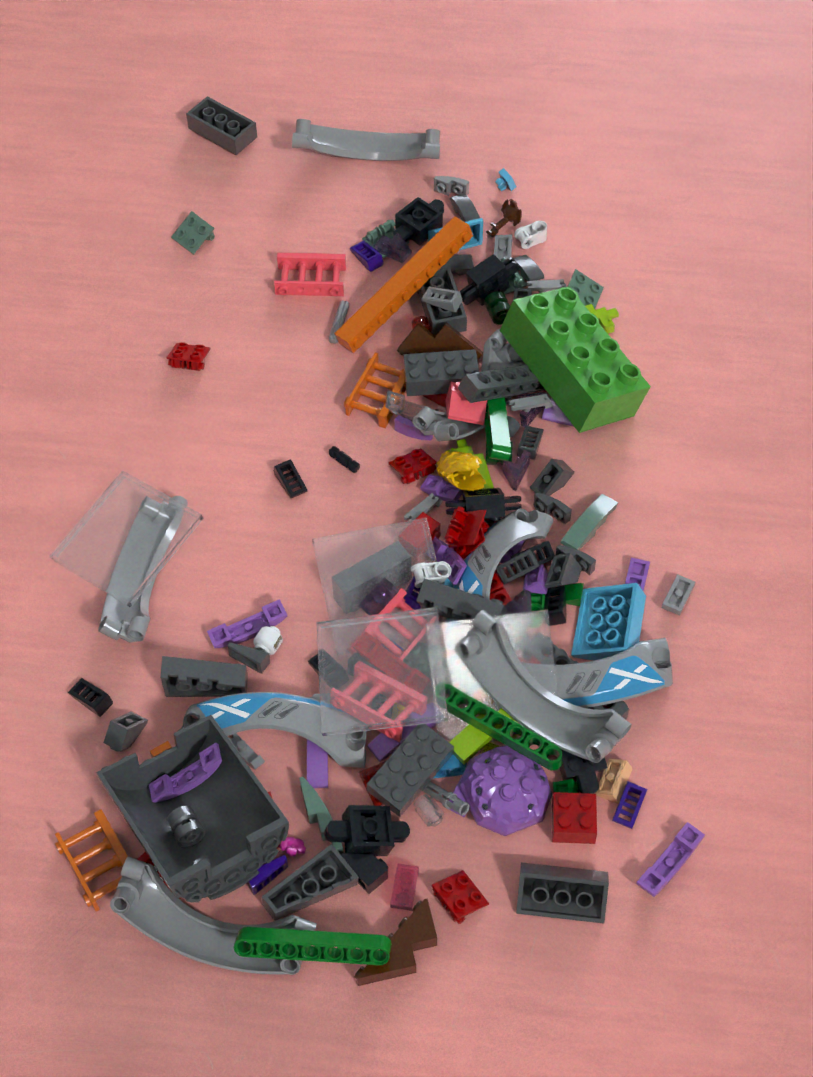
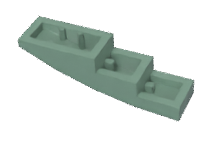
(589, 522)
(317, 810)

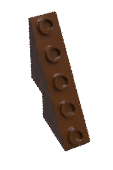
(424, 341)
(413, 935)

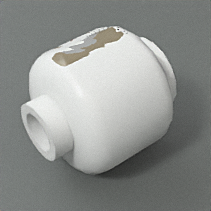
(268, 639)

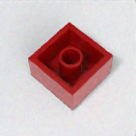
(574, 818)

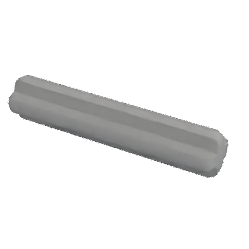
(339, 320)

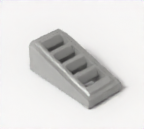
(451, 304)

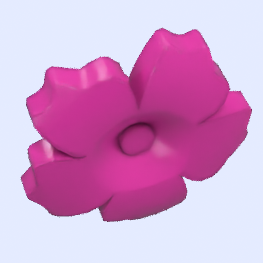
(293, 846)

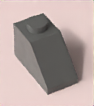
(552, 477)
(563, 571)
(124, 731)

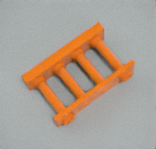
(398, 387)
(109, 842)

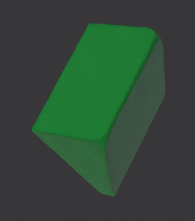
(574, 593)
(566, 786)

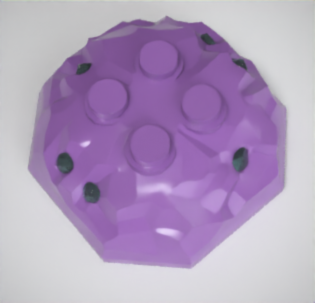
(505, 790)

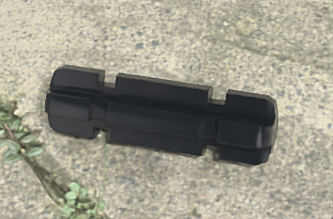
(344, 459)

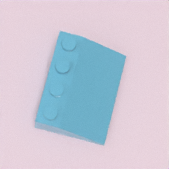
(608, 621)

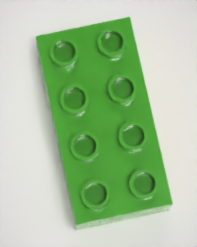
(574, 358)

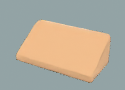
(614, 780)

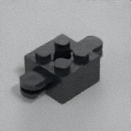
(419, 218)
(488, 277)
(485, 499)
(582, 770)
(367, 830)

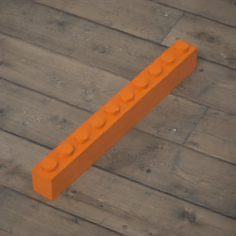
(403, 284)

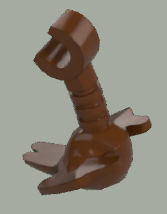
(510, 213)

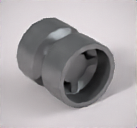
(186, 826)

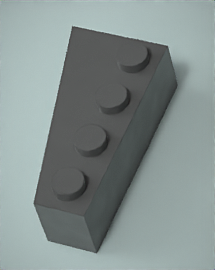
(455, 602)
(202, 678)
(311, 883)

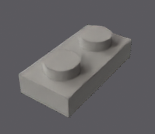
(503, 246)
(678, 594)

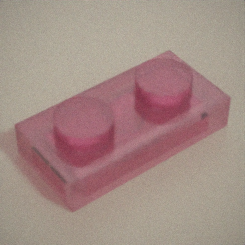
(404, 887)

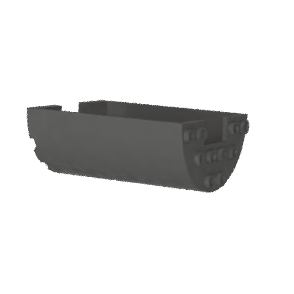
(231, 805)

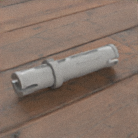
(457, 805)

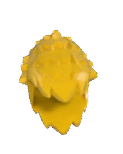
(461, 470)

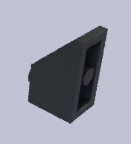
(368, 869)

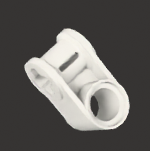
(531, 234)
(429, 572)

